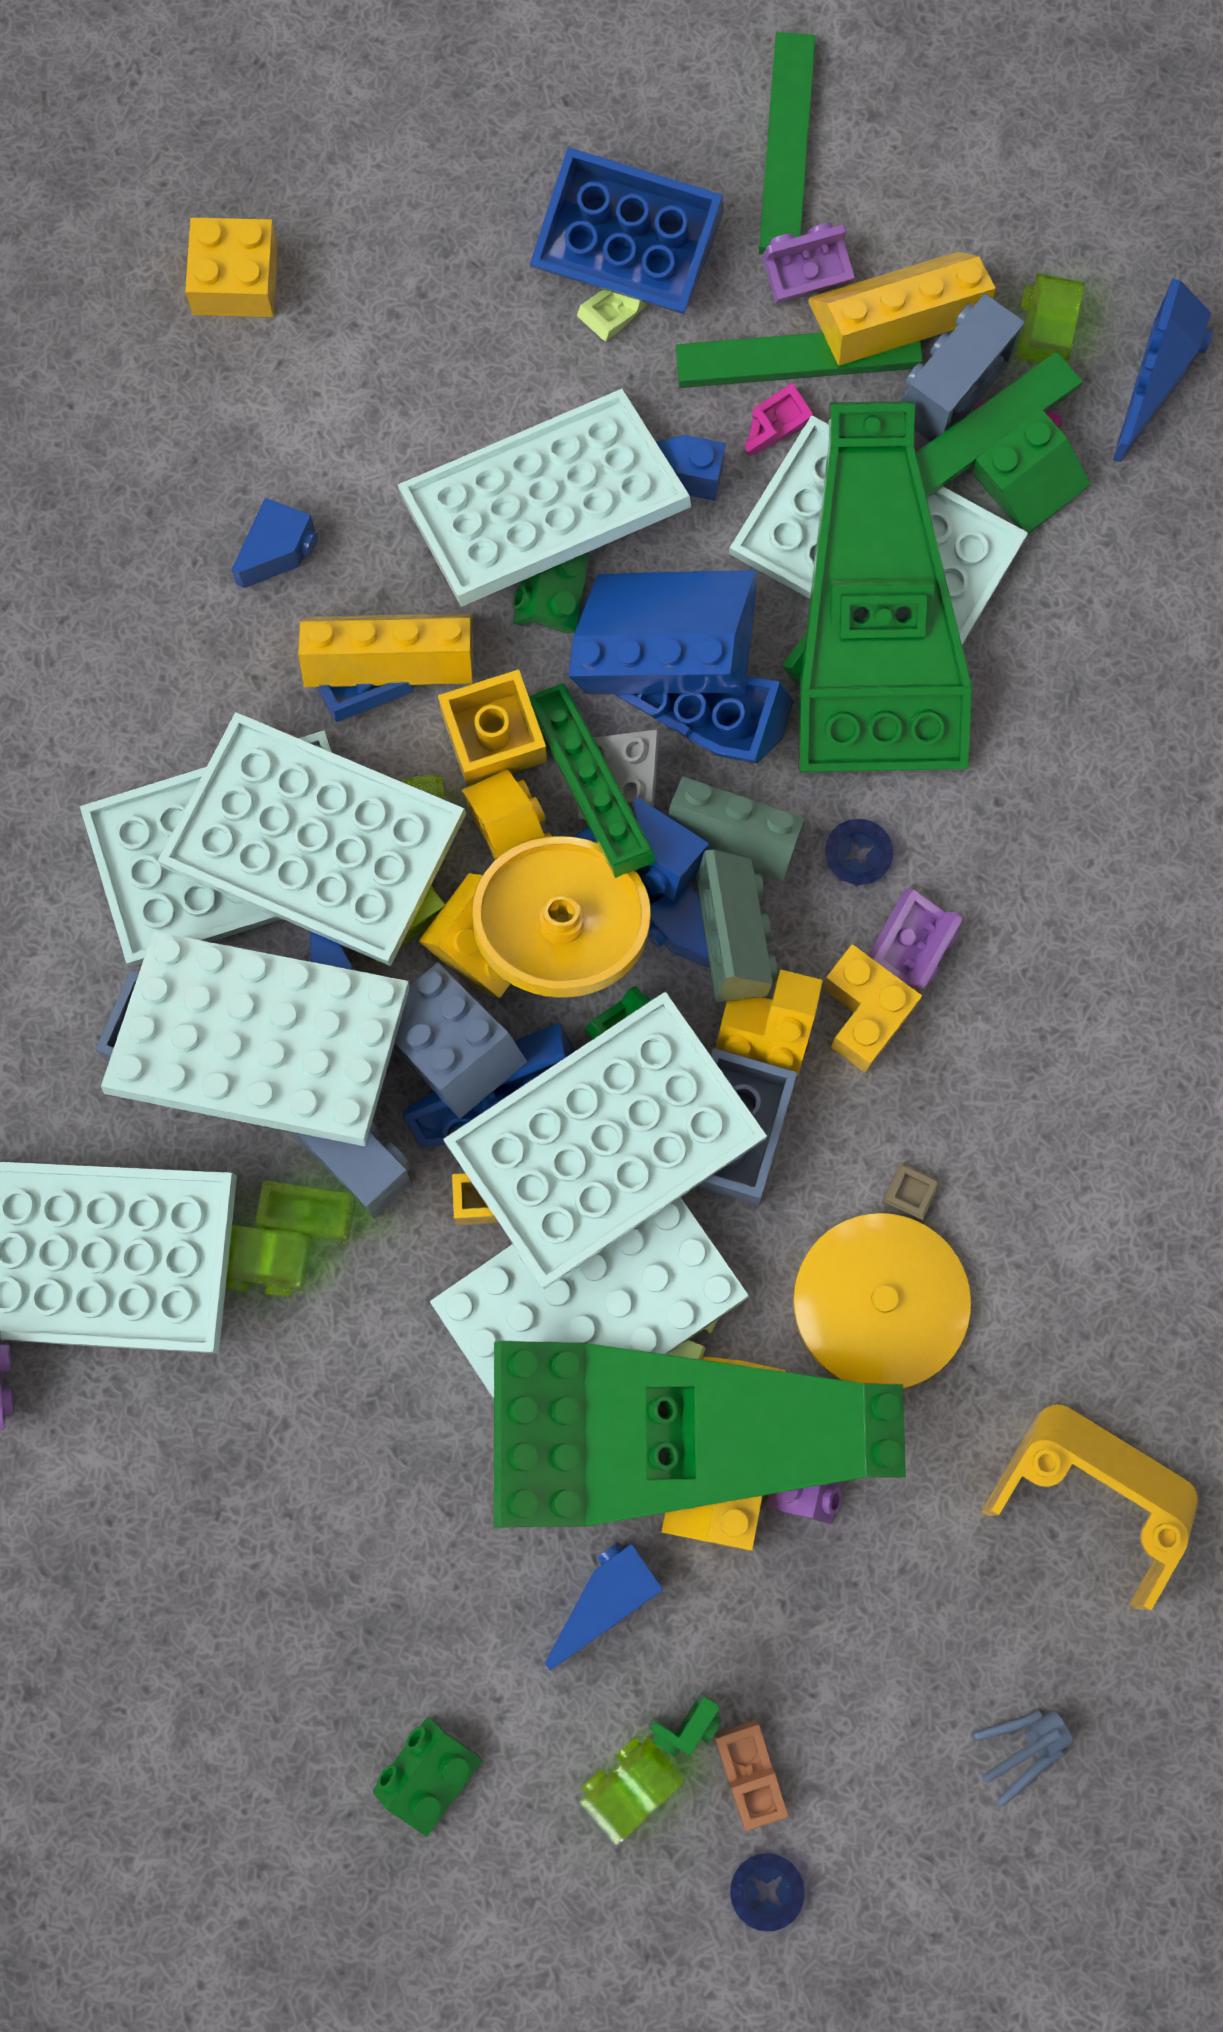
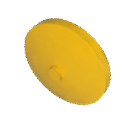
(559, 918)
(882, 1301)

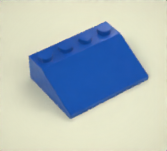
(627, 230)
(665, 633)

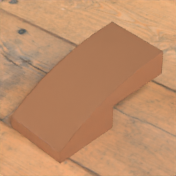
(751, 1775)

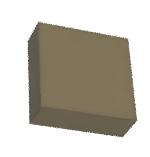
(911, 1192)

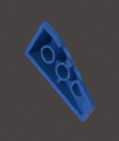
(1171, 349)
(724, 723)
(433, 1120)

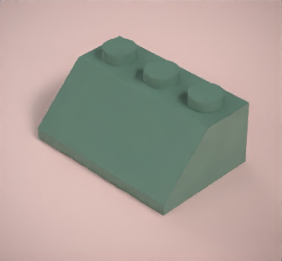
(738, 826)
(735, 927)

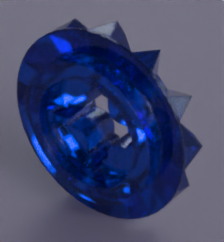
(864, 834)
(790, 1892)

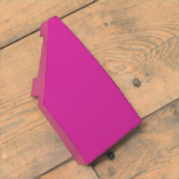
(777, 419)

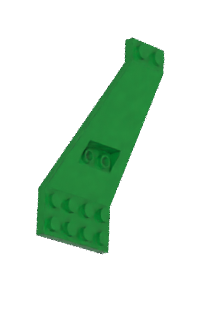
(879, 686)
(586, 1433)

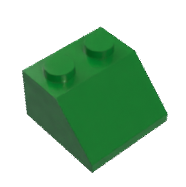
(1031, 472)

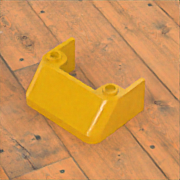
(1067, 1438)

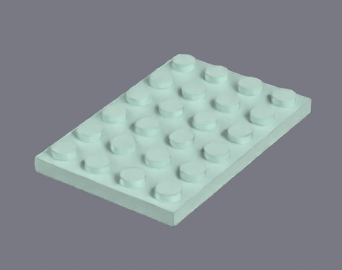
(543, 497)
(785, 524)
(312, 838)
(142, 895)
(257, 1038)
(604, 1139)
(114, 1256)
(635, 1294)

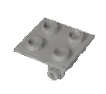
(632, 763)

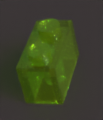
(306, 1211)

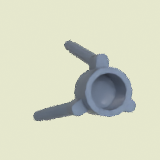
(1046, 1740)

